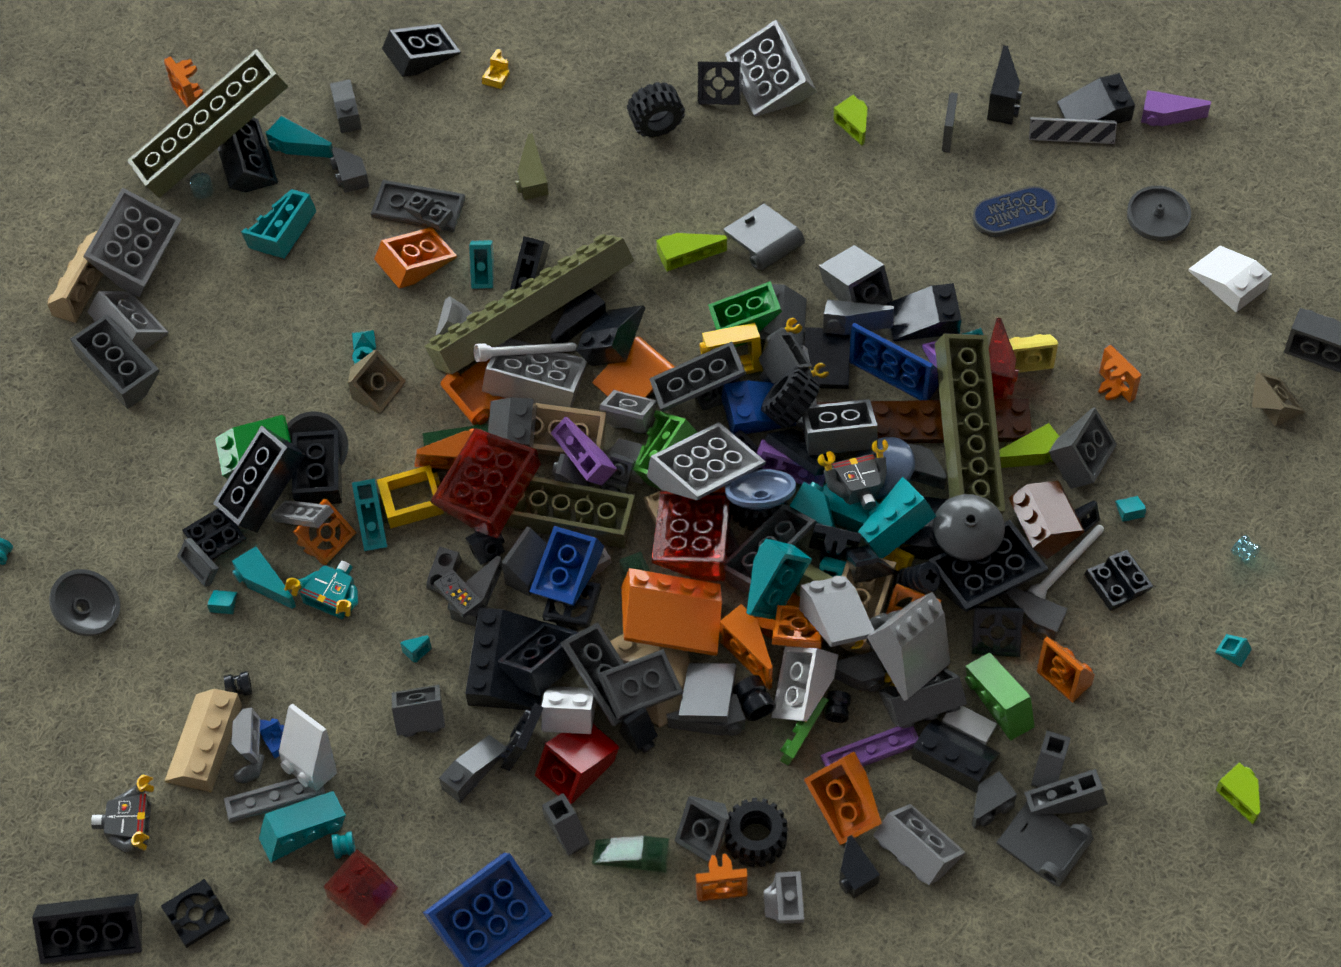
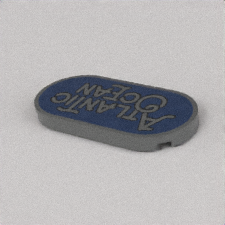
(1014, 211)

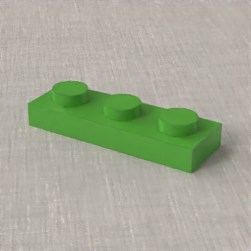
(801, 730)

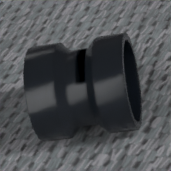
(243, 683)
(837, 707)

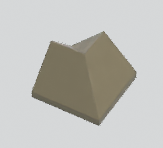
(374, 381)
(1275, 399)

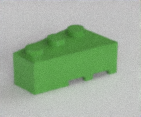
(664, 433)
(1001, 695)

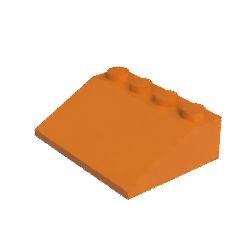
(671, 611)

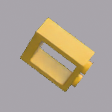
(737, 335)
(415, 512)

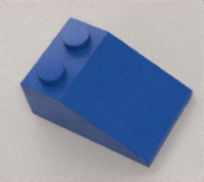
(743, 406)
(566, 565)

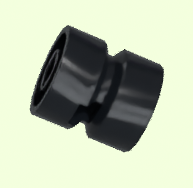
(755, 699)

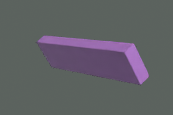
(876, 747)

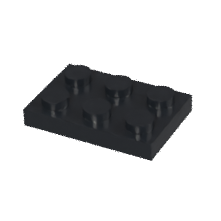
(520, 736)

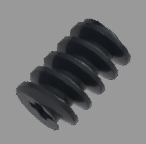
(920, 577)

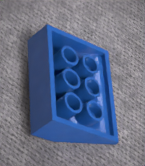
(892, 363)
(488, 913)

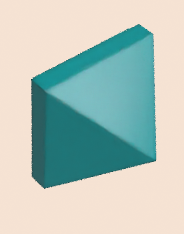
(364, 339)

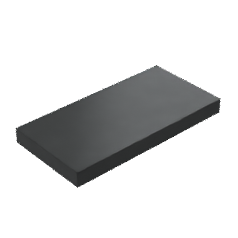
(395, 195)

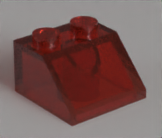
(360, 887)

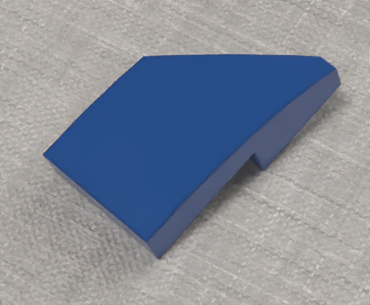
(272, 734)

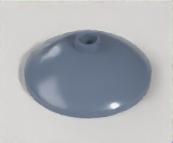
(899, 462)
(761, 489)

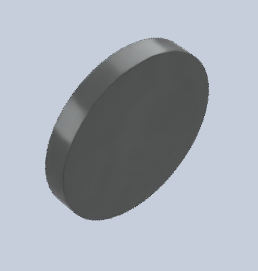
(1158, 213)

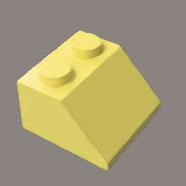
(1034, 352)

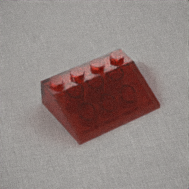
(486, 481)
(693, 535)

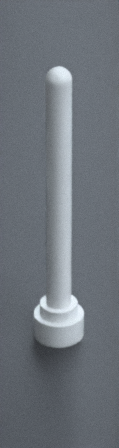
(484, 352)
(1041, 589)

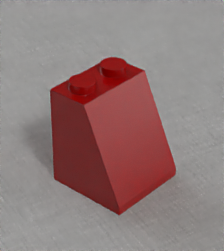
(575, 762)

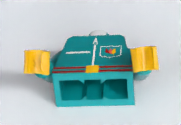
(327, 590)

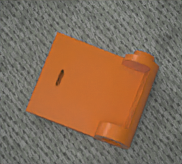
(634, 374)
(468, 394)

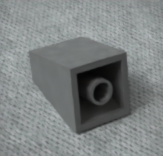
(856, 277)

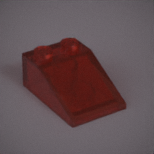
(1002, 362)

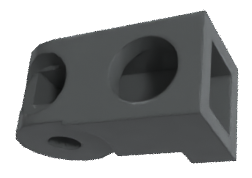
(443, 563)

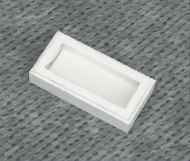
(970, 724)

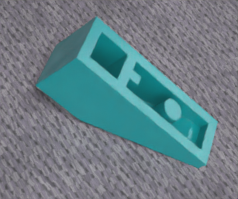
(296, 140)
(369, 514)
(260, 577)

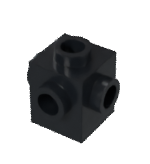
(485, 547)

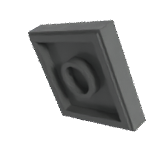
(949, 122)

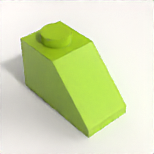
(852, 117)
(1242, 791)

